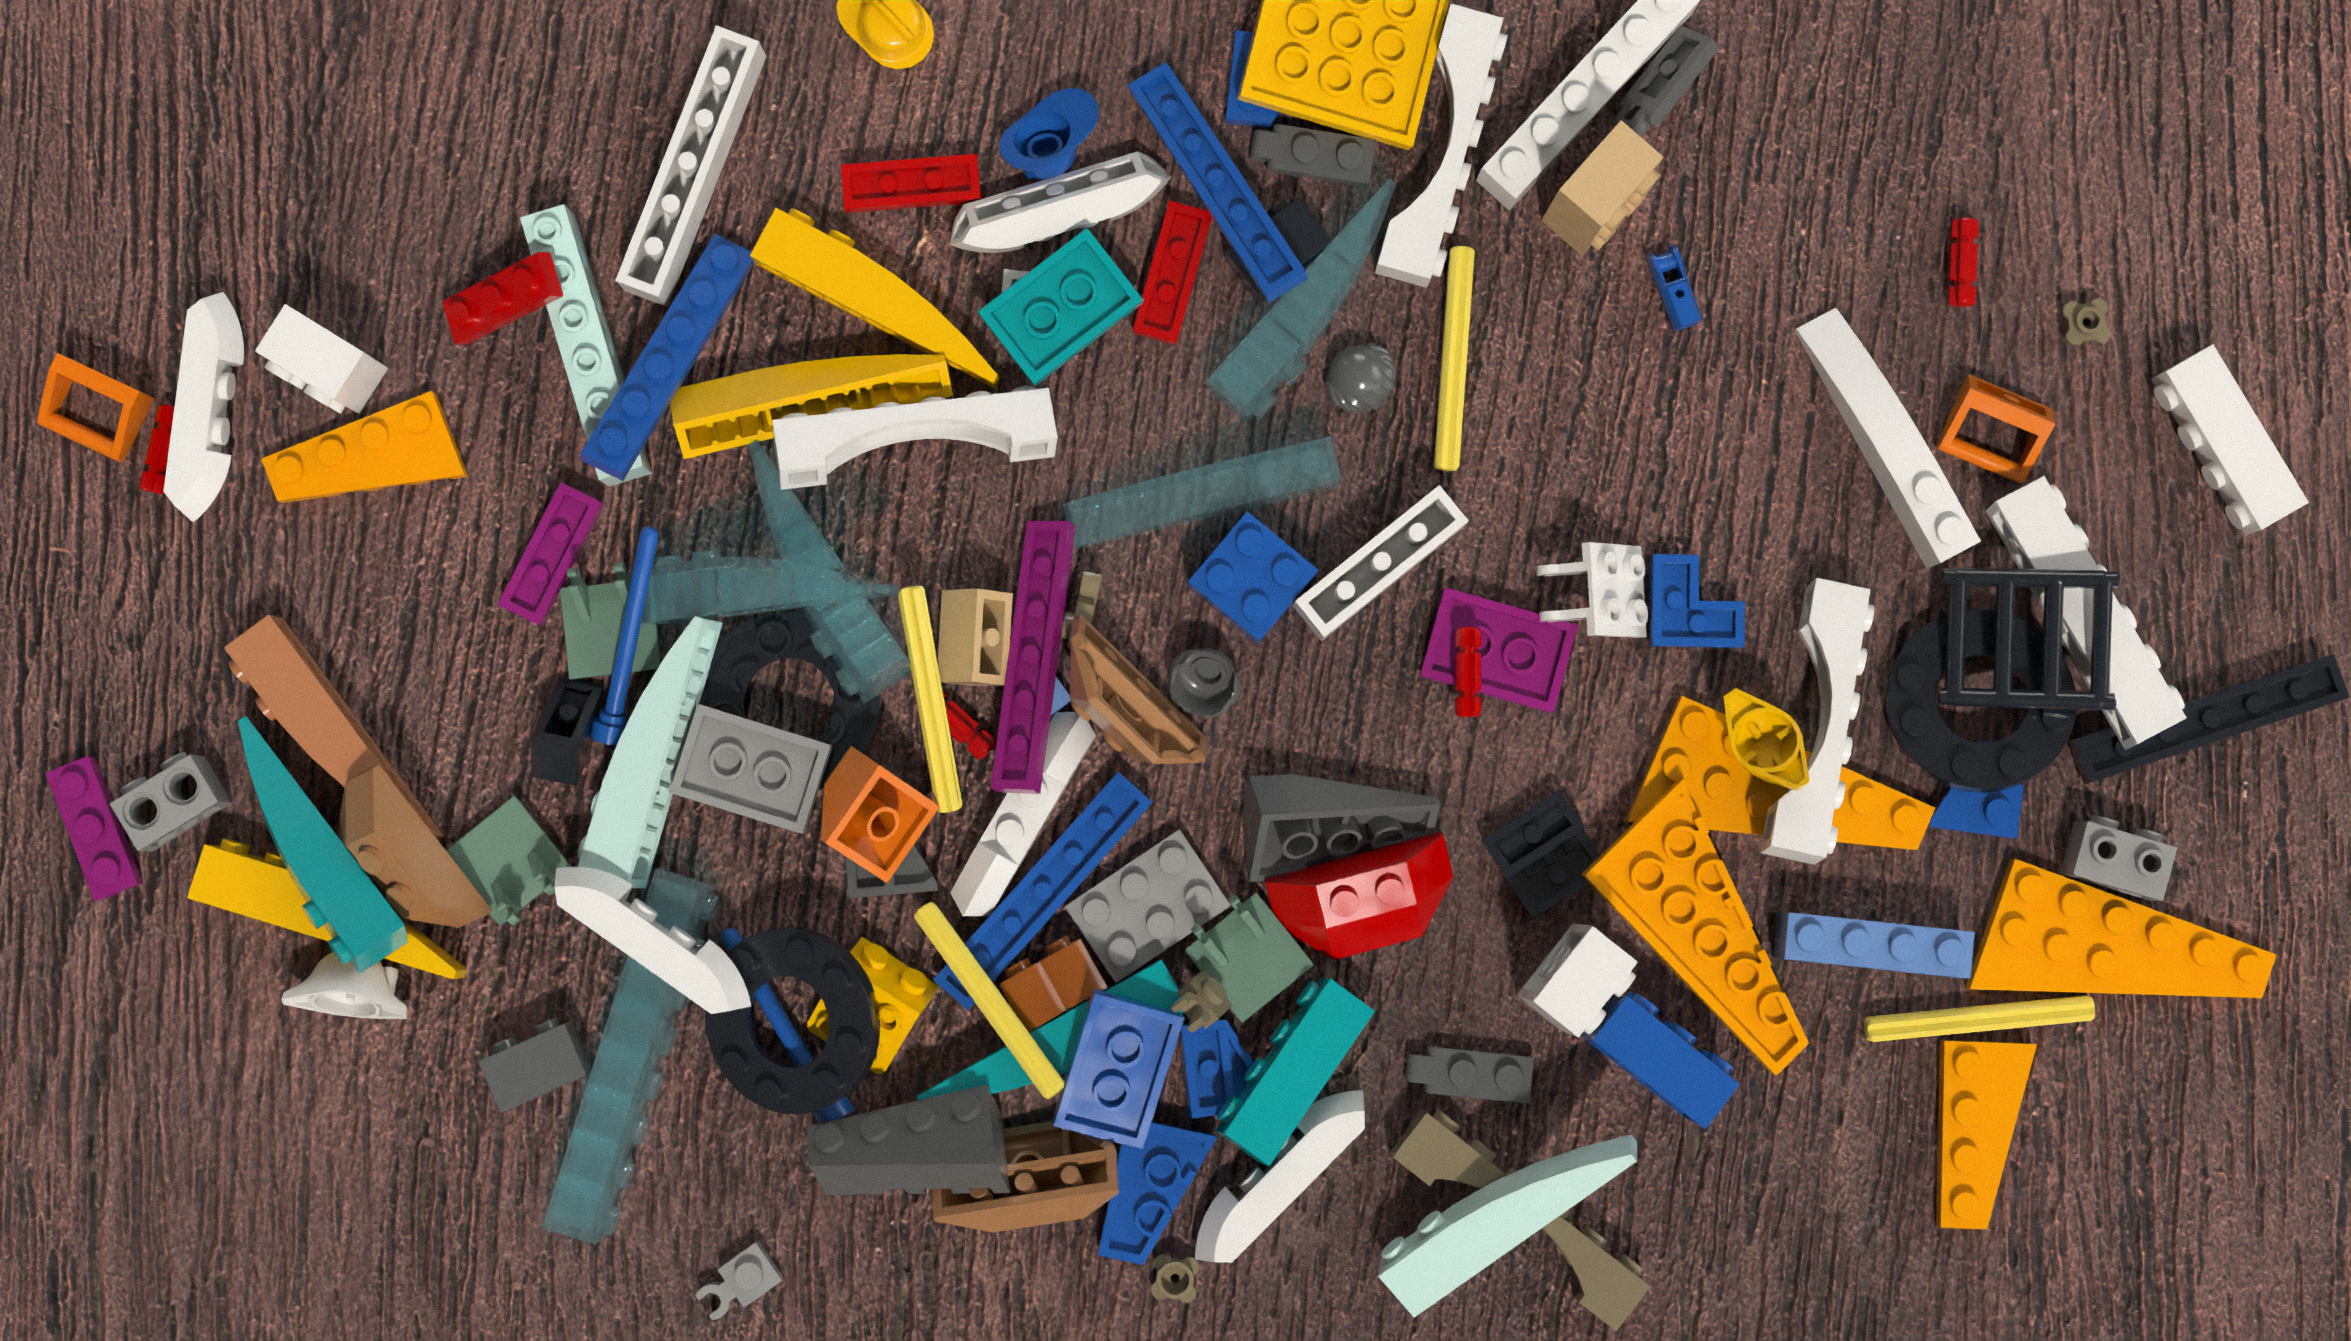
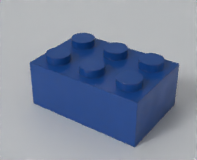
(1663, 1058)

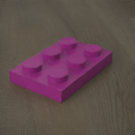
(1519, 654)

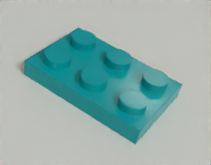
(1060, 307)

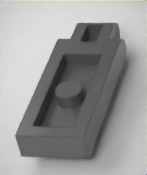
(1666, 79)
(1315, 154)
(1472, 1074)

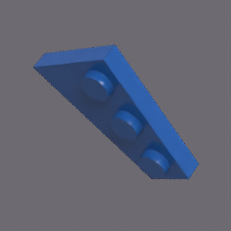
(1150, 1189)

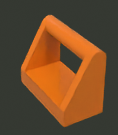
(58, 383)
(2006, 407)

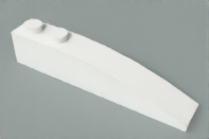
(1888, 440)

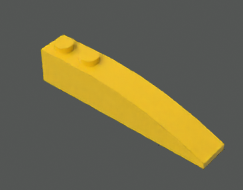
(858, 285)
(742, 405)
(266, 892)

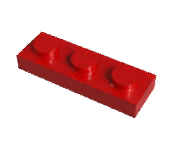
(910, 183)
(1172, 273)
(502, 298)

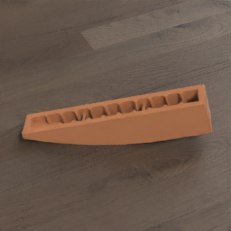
(308, 705)

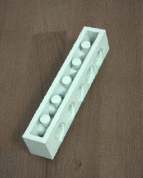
(580, 325)

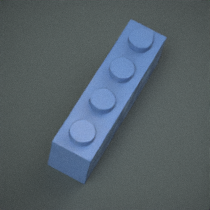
(1873, 945)

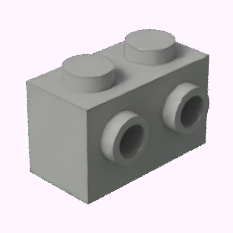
(2119, 860)

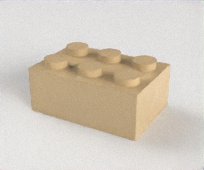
(1604, 190)

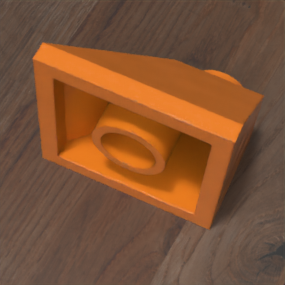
(872, 814)

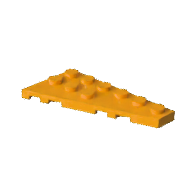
(1736, 801)
(1686, 908)
(2083, 940)

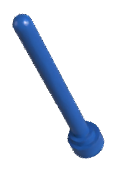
(612, 720)
(788, 1033)

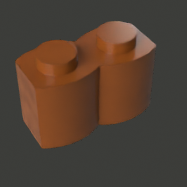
(1052, 984)

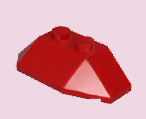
(1364, 897)

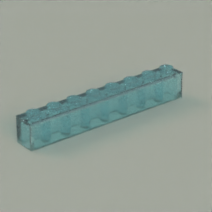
(625, 1073)

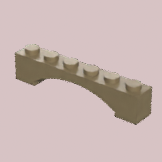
(1604, 1284)

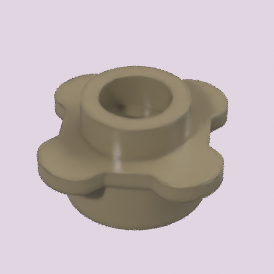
(2074, 328)
(1184, 1288)

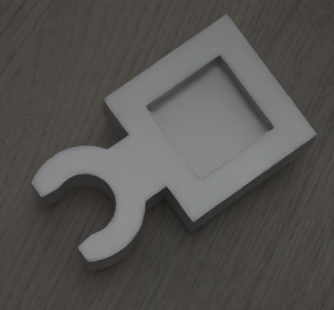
(744, 1277)

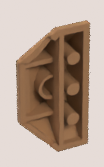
(1127, 704)
(404, 855)
(1051, 1180)

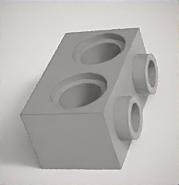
(174, 811)

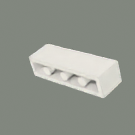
(2228, 441)
(1380, 563)

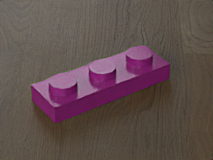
(550, 554)
(94, 828)

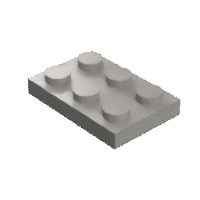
(750, 769)
(1147, 906)

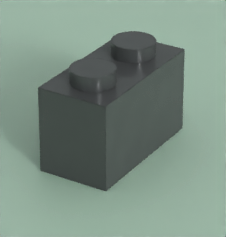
(535, 1065)

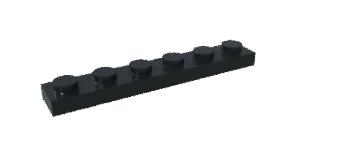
(2216, 718)

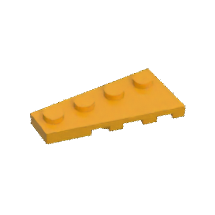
(379, 451)
(1976, 1121)

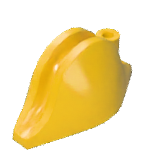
(1766, 740)

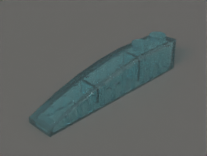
(1295, 324)
(1205, 492)
(748, 585)
(845, 630)

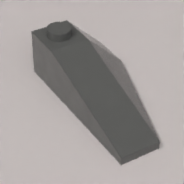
(1313, 820)

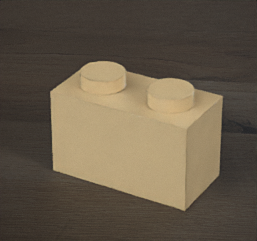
(974, 637)

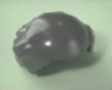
(1361, 378)
(1203, 682)

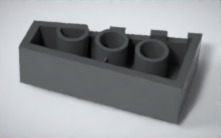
(914, 1146)

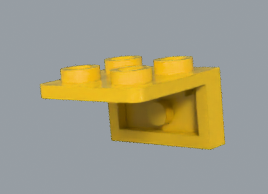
(897, 1000)

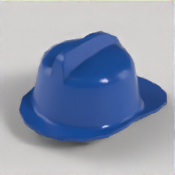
(1047, 136)

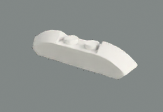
(1058, 204)
(199, 422)
(1021, 820)
(601, 904)
(1237, 1221)

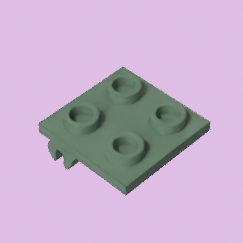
(594, 625)
(509, 860)
(1249, 955)

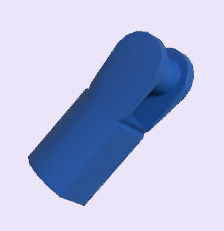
(1676, 295)

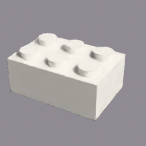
(1578, 980)

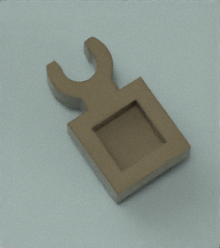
(1086, 603)
(1202, 1001)

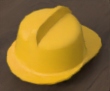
(889, 30)

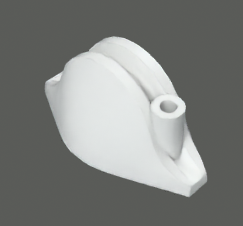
(345, 992)

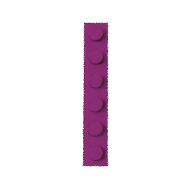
(1033, 657)

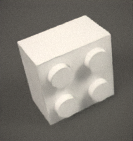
(312, 355)

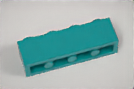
(1294, 1069)

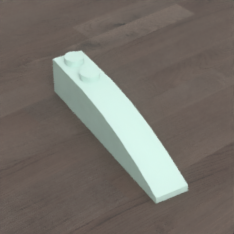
(637, 784)
(1494, 1220)

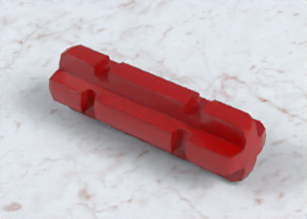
(1963, 262)
(157, 451)
(1468, 672)
(964, 729)

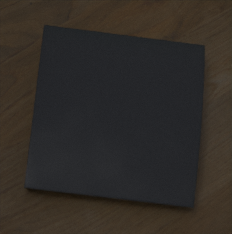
(1543, 854)

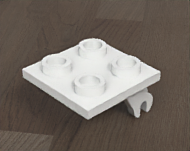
(1613, 587)

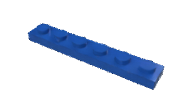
(1217, 182)
(667, 358)
(1050, 882)

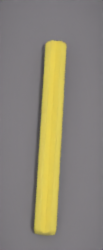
(1454, 358)
(930, 698)
(989, 1000)
(1979, 1018)

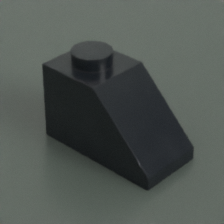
(563, 732)

